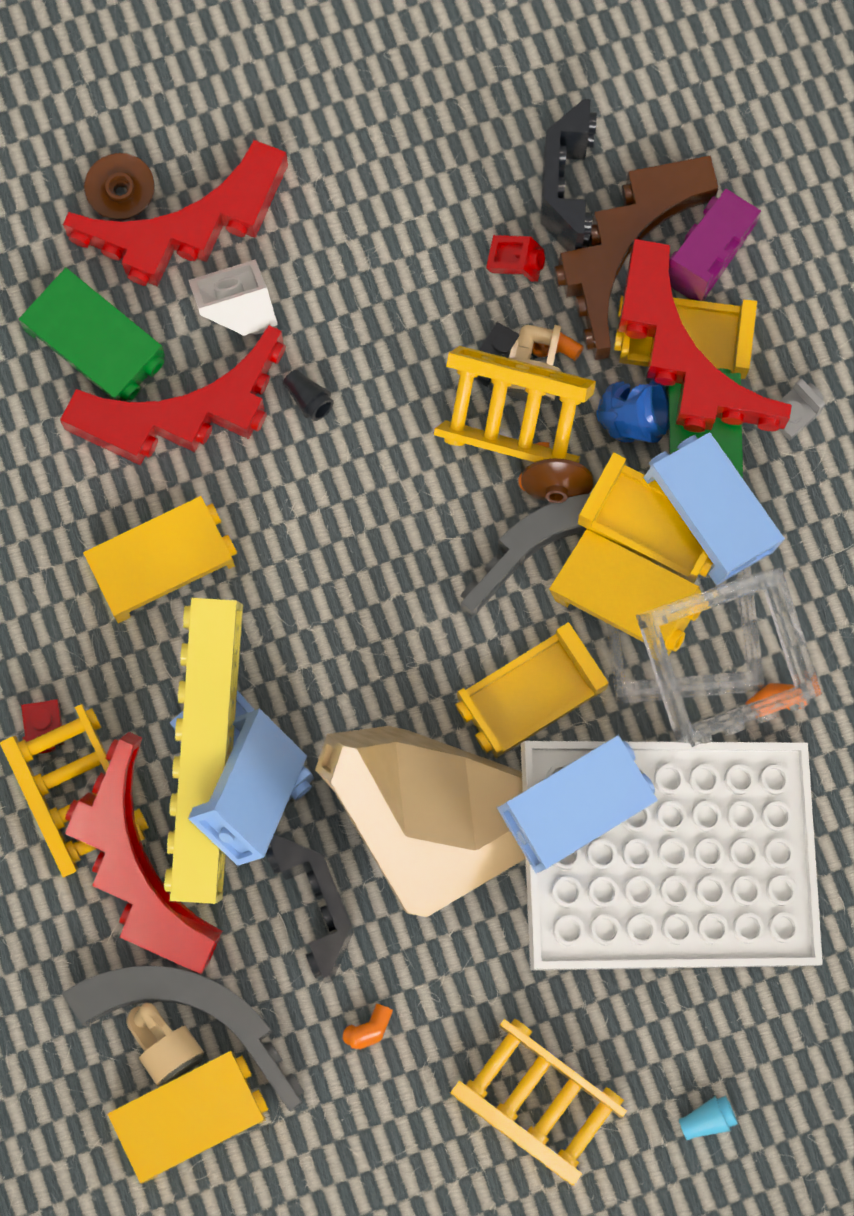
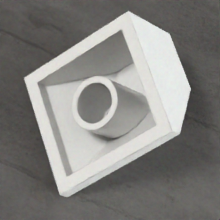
(235, 298)

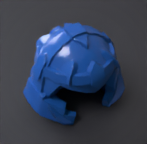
(634, 414)

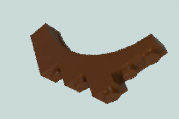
(649, 200)

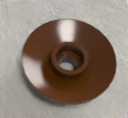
(114, 172)
(556, 480)

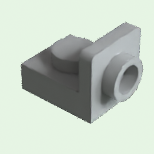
(806, 406)

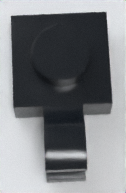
(498, 343)

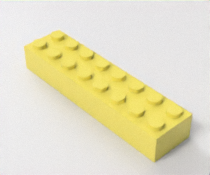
(206, 743)

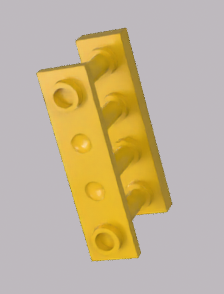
(503, 374)
(37, 786)
(535, 1138)

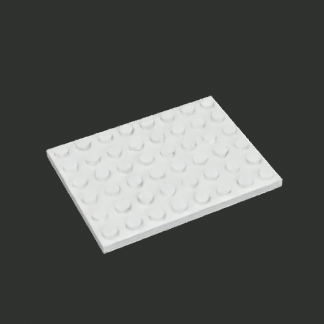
(696, 878)

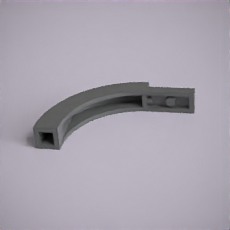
(521, 542)
(144, 984)

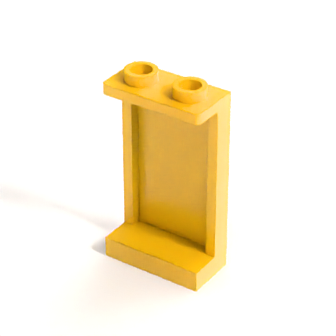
(717, 329)
(642, 521)
(160, 556)
(619, 585)
(531, 692)
(188, 1116)

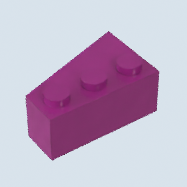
(712, 245)

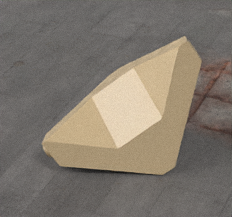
(423, 811)

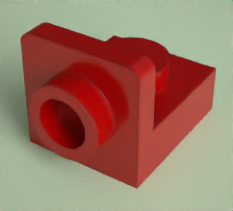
(516, 256)
(40, 719)

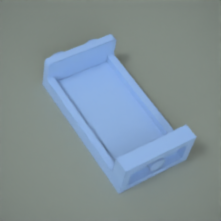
(715, 505)
(251, 789)
(578, 804)

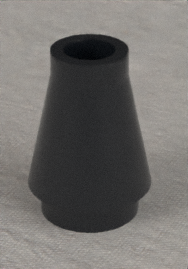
(309, 396)

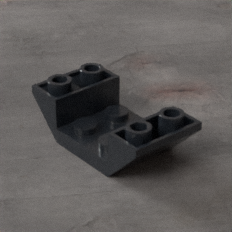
(567, 140)
(294, 860)

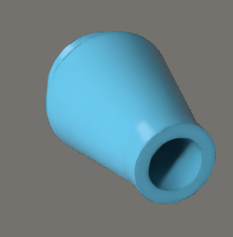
(709, 1119)

